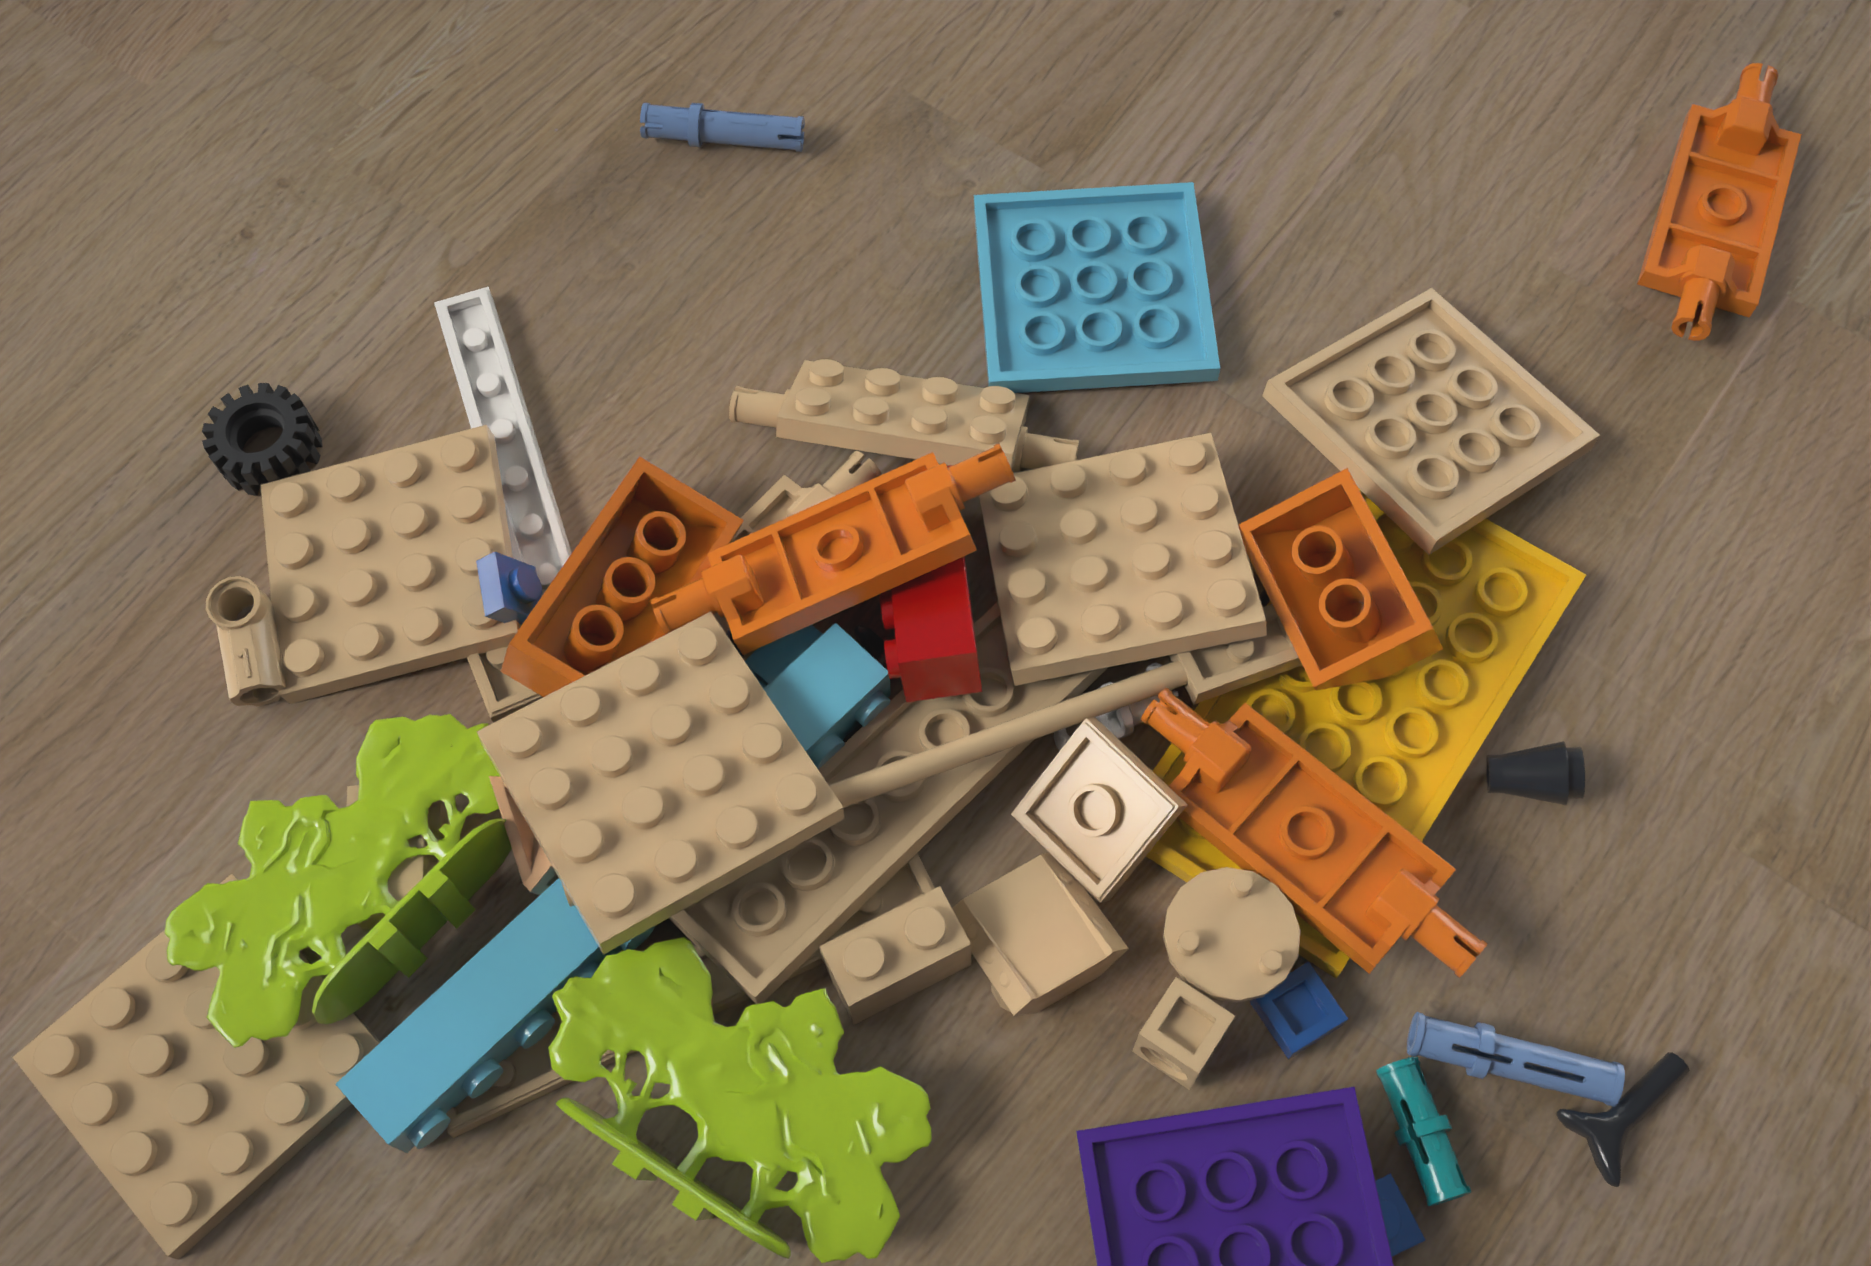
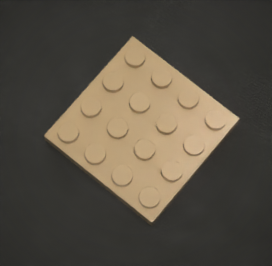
(1430, 419)
(1119, 560)
(382, 565)
(659, 780)
(173, 1106)

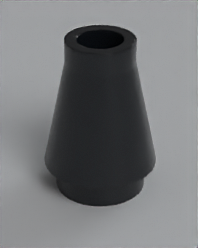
(1539, 773)

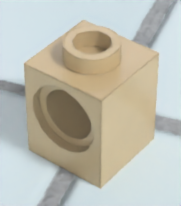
(1182, 1033)

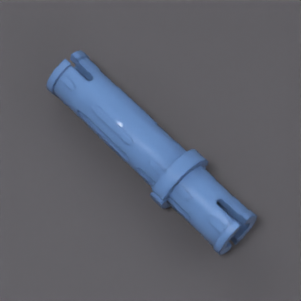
(721, 127)
(1590, 1077)

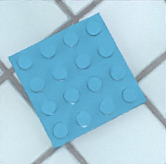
(1094, 288)

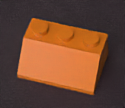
(1338, 585)

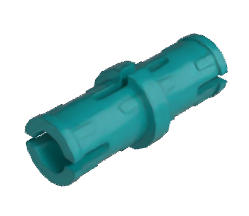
(1423, 1131)

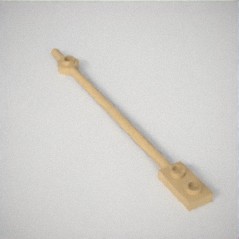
(1202, 672)

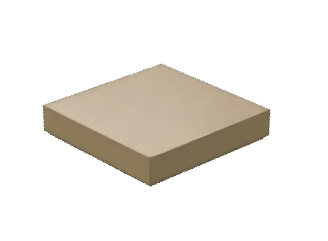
(1098, 809)

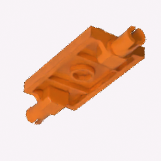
(1721, 206)
(838, 551)
(1311, 836)

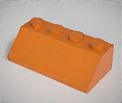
(599, 604)

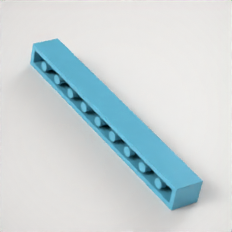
(507, 988)

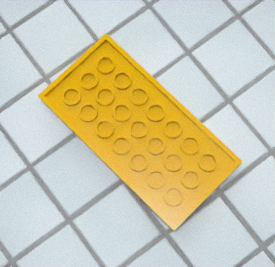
(1417, 730)

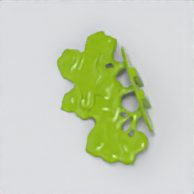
(331, 869)
(757, 1098)

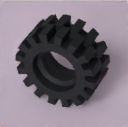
(246, 417)

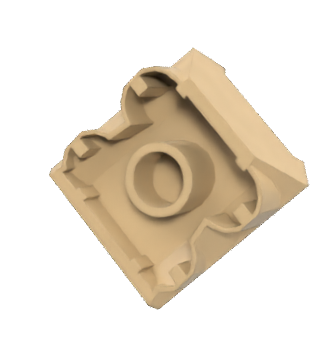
(1037, 935)

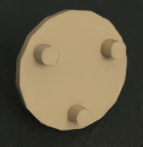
(1231, 934)

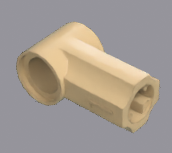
(249, 644)

